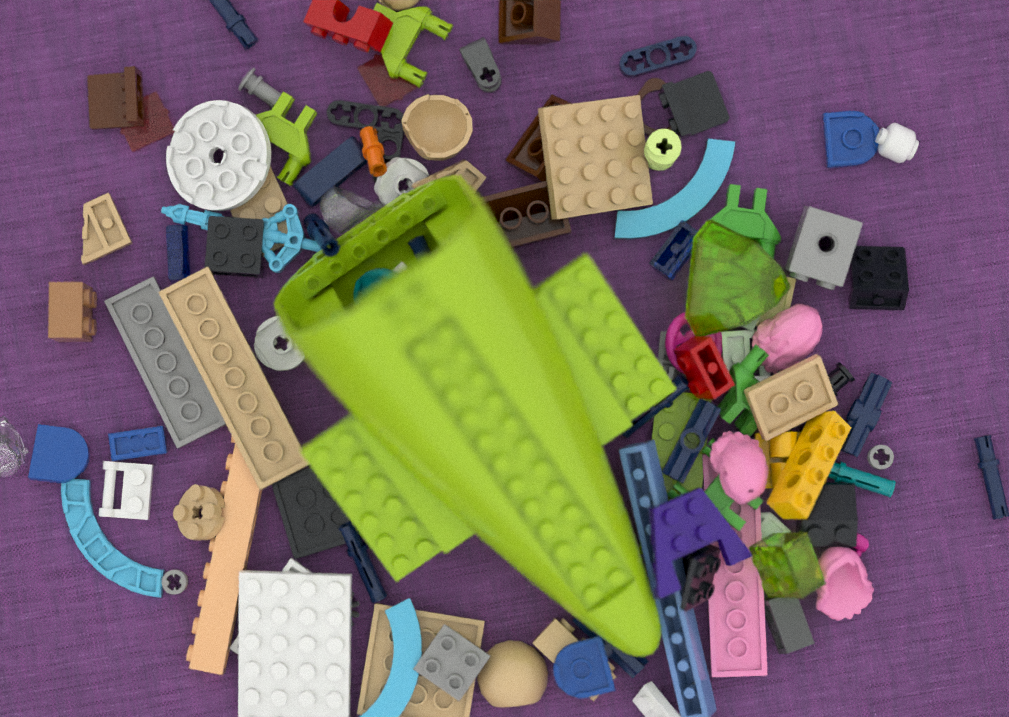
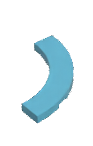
(686, 203)
(98, 549)
(406, 655)

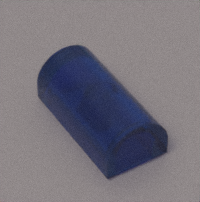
(674, 251)
(178, 252)

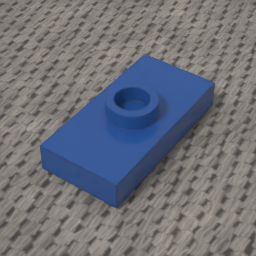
(137, 443)

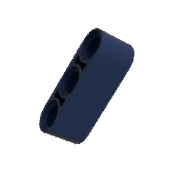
(331, 171)

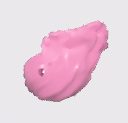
(788, 336)
(740, 466)
(846, 584)

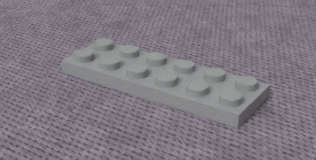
(164, 363)

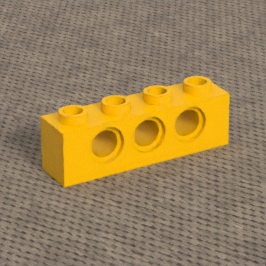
(808, 466)

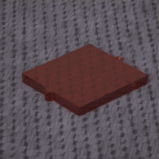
(381, 84)
(156, 124)

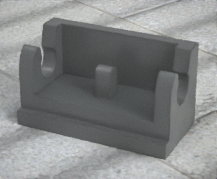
(787, 624)

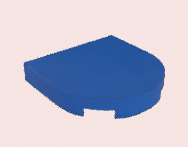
(849, 138)
(58, 455)
(583, 669)

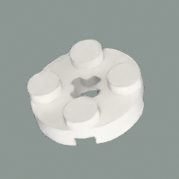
(398, 169)
(266, 351)

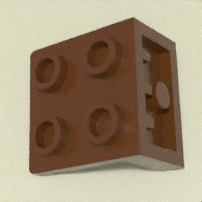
(116, 99)

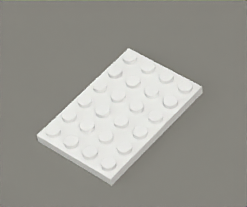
(294, 644)

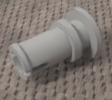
(259, 88)

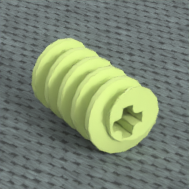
(671, 145)

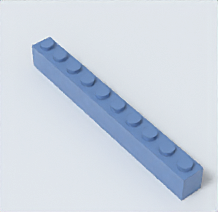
(678, 627)

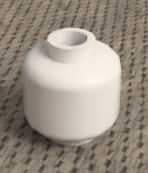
(897, 143)

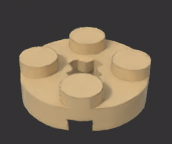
(188, 513)

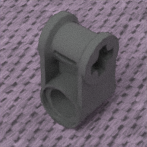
(481, 61)

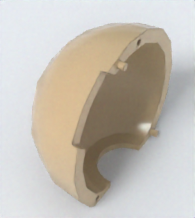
(437, 126)
(513, 675)

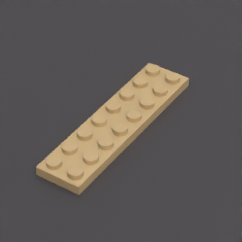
(234, 377)

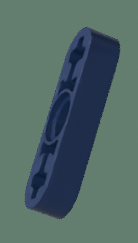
(652, 67)

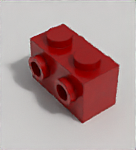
(703, 367)

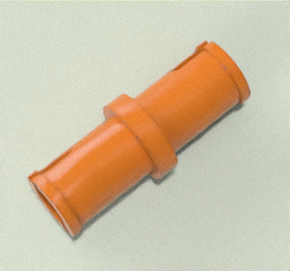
(373, 151)

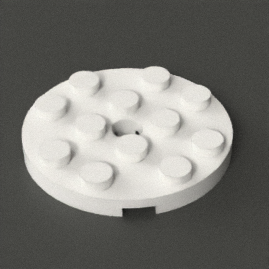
(244, 163)

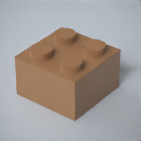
(71, 312)

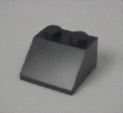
(833, 517)

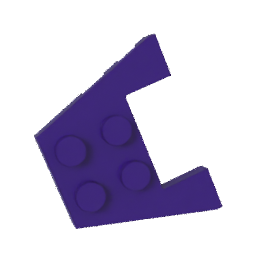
(683, 527)

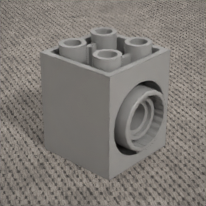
(829, 265)

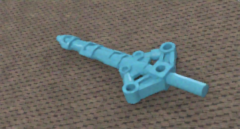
(293, 241)

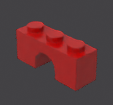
(365, 30)

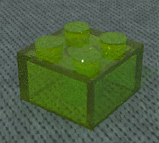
(787, 565)

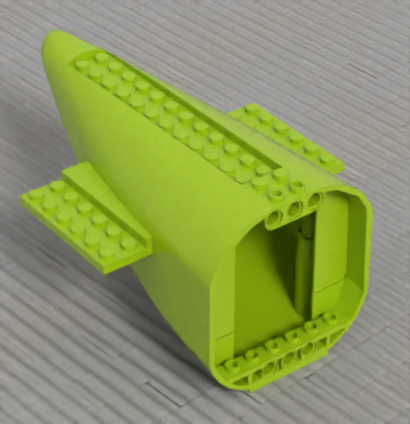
(479, 404)

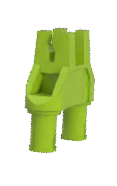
(402, 36)
(289, 136)

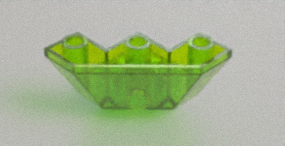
(730, 280)

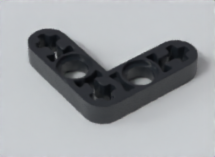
(384, 132)

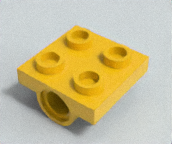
(777, 453)

